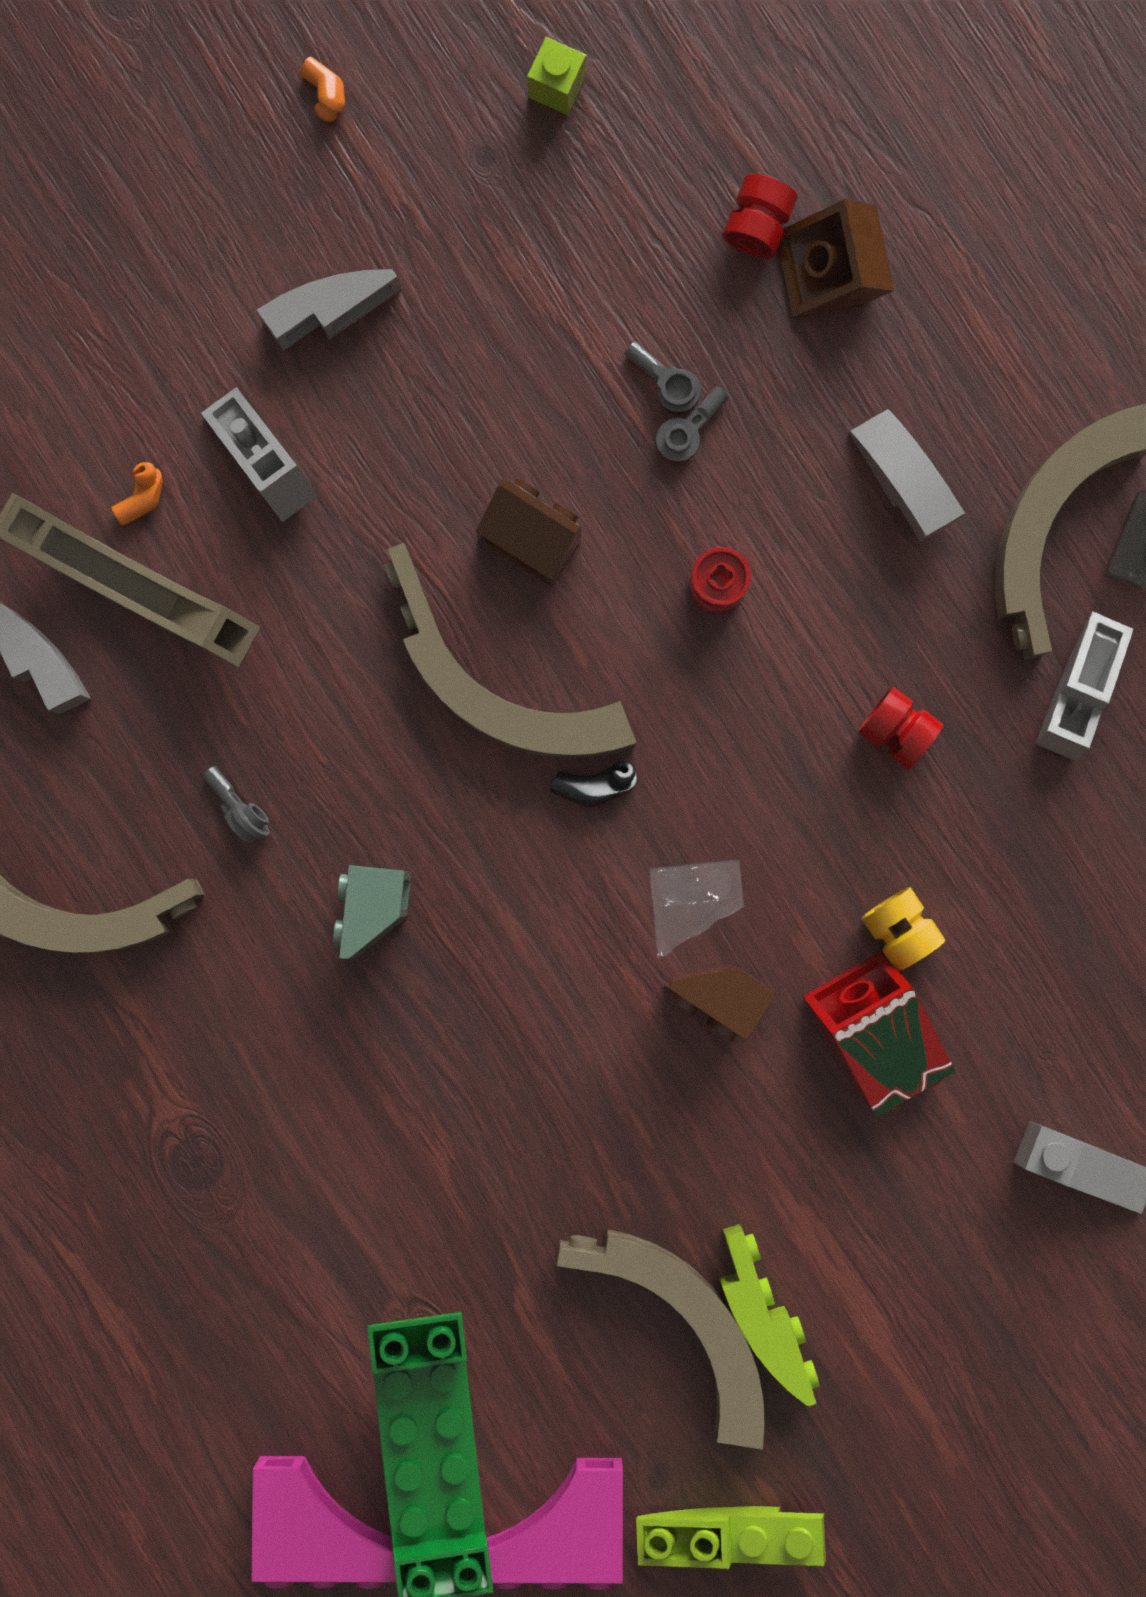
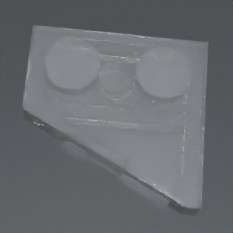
(692, 899)

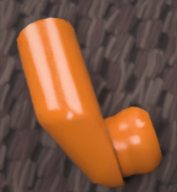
(329, 89)
(145, 494)

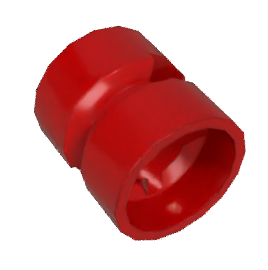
(764, 207)
(719, 580)
(900, 728)

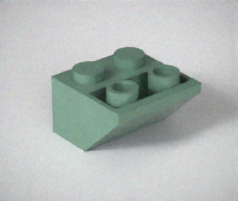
(373, 906)

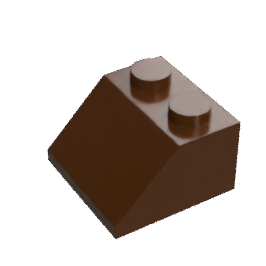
(835, 259)

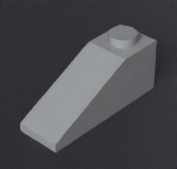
(259, 454)
(1082, 1167)

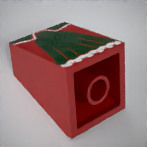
(880, 1033)

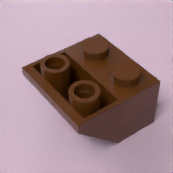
(530, 530)
(725, 994)

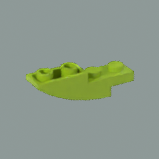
(769, 1332)
(730, 1535)

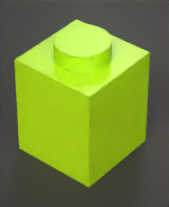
(556, 75)

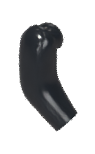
(595, 789)

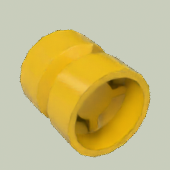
(913, 941)

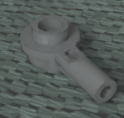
(676, 388)
(679, 438)
(245, 820)

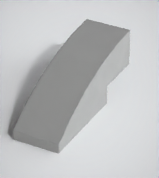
(327, 303)
(907, 475)
(35, 657)
(1085, 687)

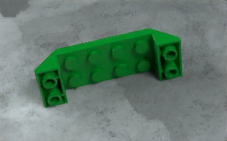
(430, 1457)

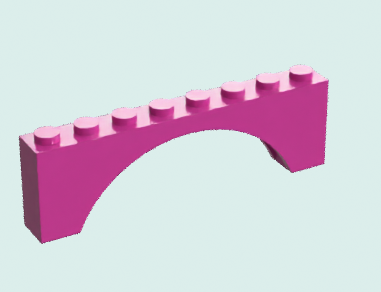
(312, 1539)

